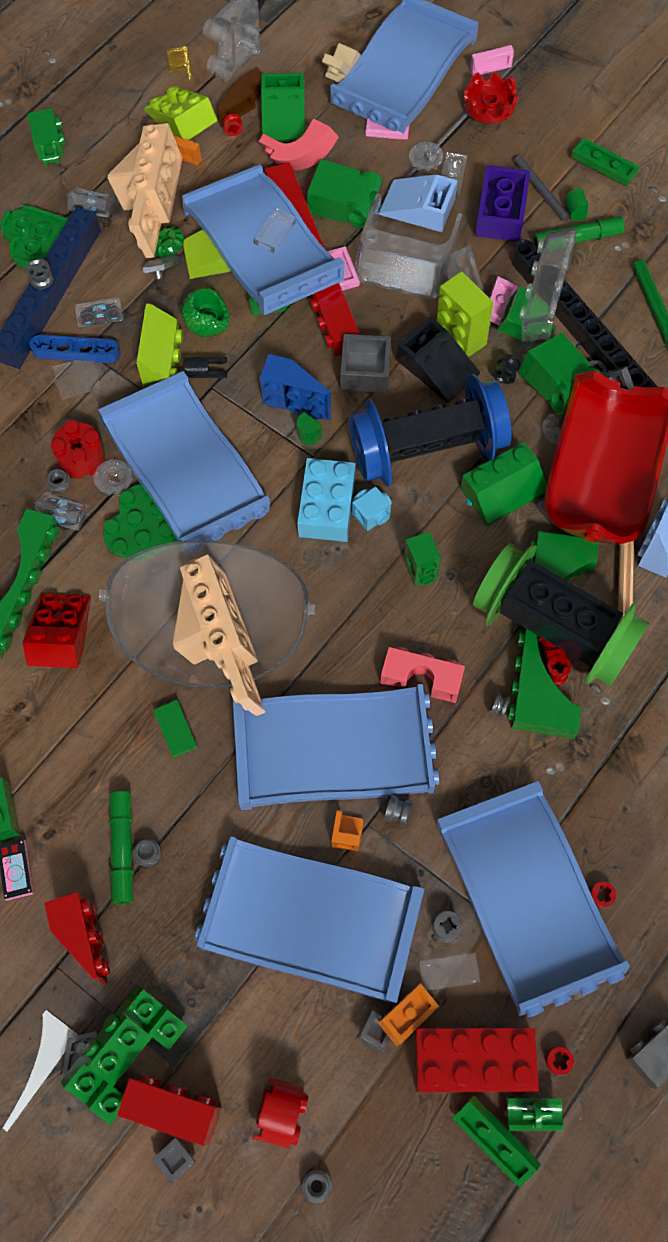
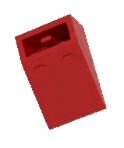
(57, 631)
(73, 924)

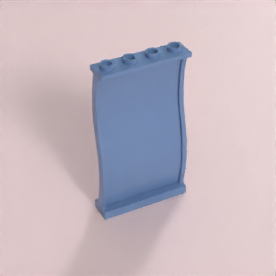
(404, 63)
(232, 216)
(184, 461)
(335, 747)
(531, 899)
(310, 919)

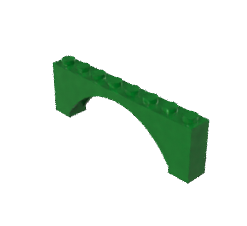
(538, 701)

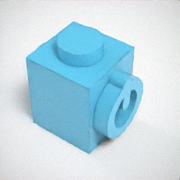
(371, 508)

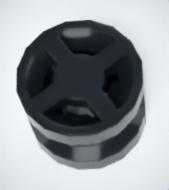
(506, 369)

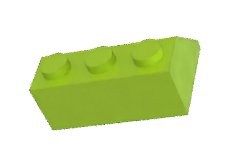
(158, 346)

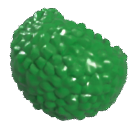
(205, 313)

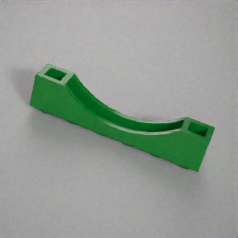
(36, 536)

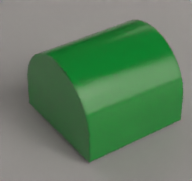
(577, 204)
(308, 429)

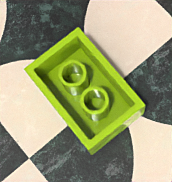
(465, 312)

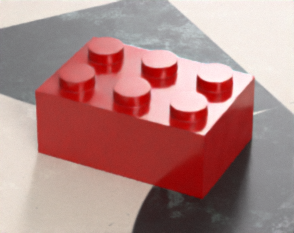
(170, 1110)

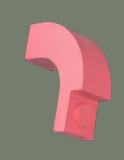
(306, 150)

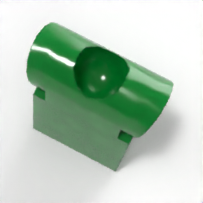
(342, 193)
(552, 370)

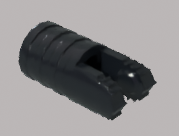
(199, 367)

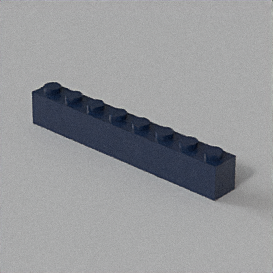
(39, 304)

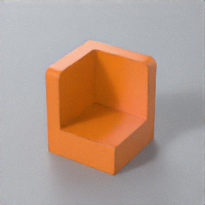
(347, 832)

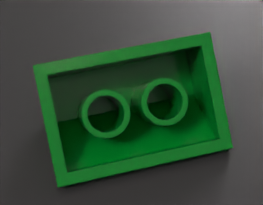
(504, 484)

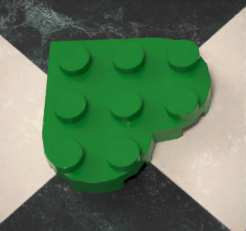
(30, 233)
(137, 525)

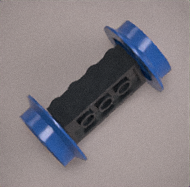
(478, 419)

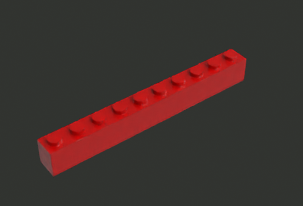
(330, 303)

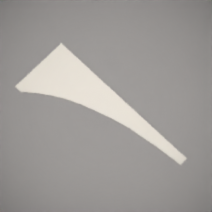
(52, 1047)

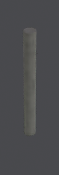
(542, 189)

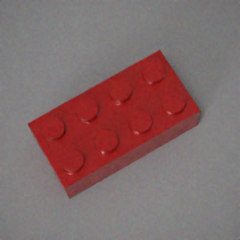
(476, 1060)

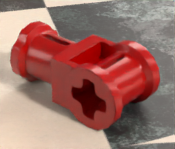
(555, 658)

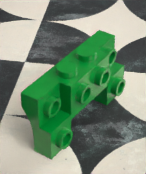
(116, 1047)

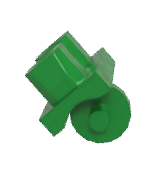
(534, 1114)

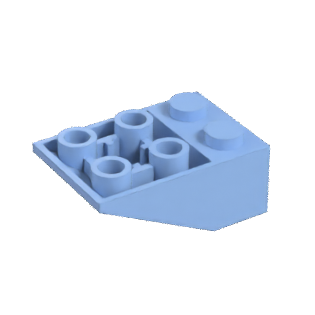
(421, 200)
(655, 547)

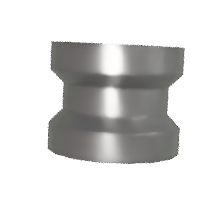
(39, 274)
(398, 811)
(446, 932)

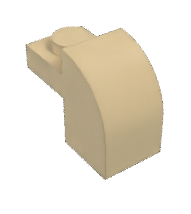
(341, 62)

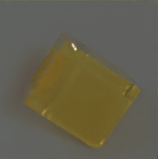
(179, 60)

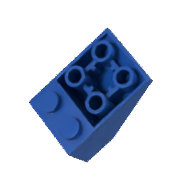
(293, 389)

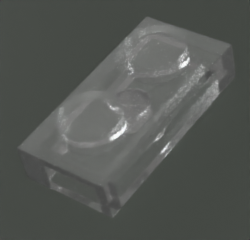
(454, 168)

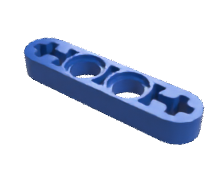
(74, 351)

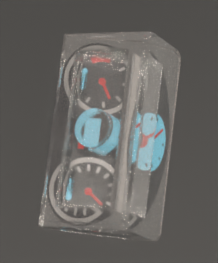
(91, 200)
(99, 312)
(65, 510)

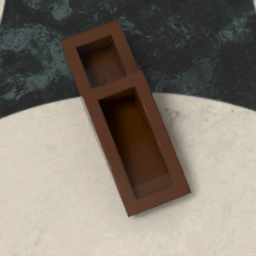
(241, 96)

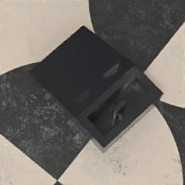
(436, 359)

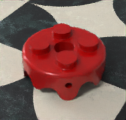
(492, 88)

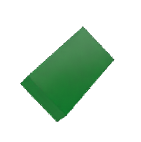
(175, 729)

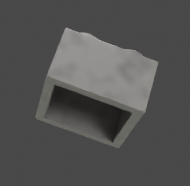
(365, 363)

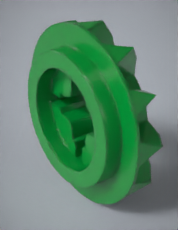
(169, 246)

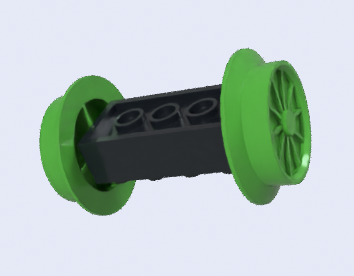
(559, 612)

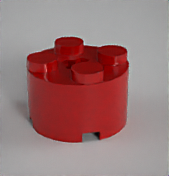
(78, 449)
(279, 1113)

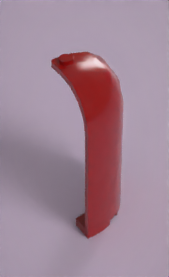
(608, 460)

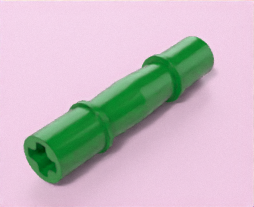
(589, 231)
(121, 848)

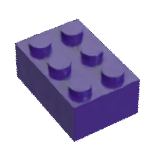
(503, 203)

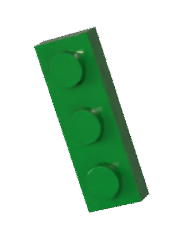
(605, 162)
(497, 1141)

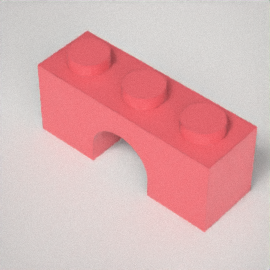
(402, 665)

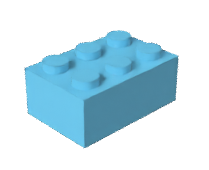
(326, 500)

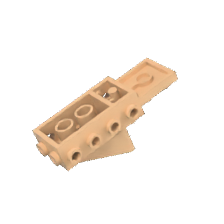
(148, 184)
(213, 629)

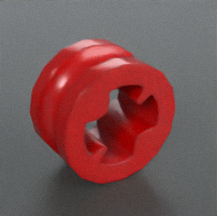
(232, 119)
(611, 896)
(569, 1063)

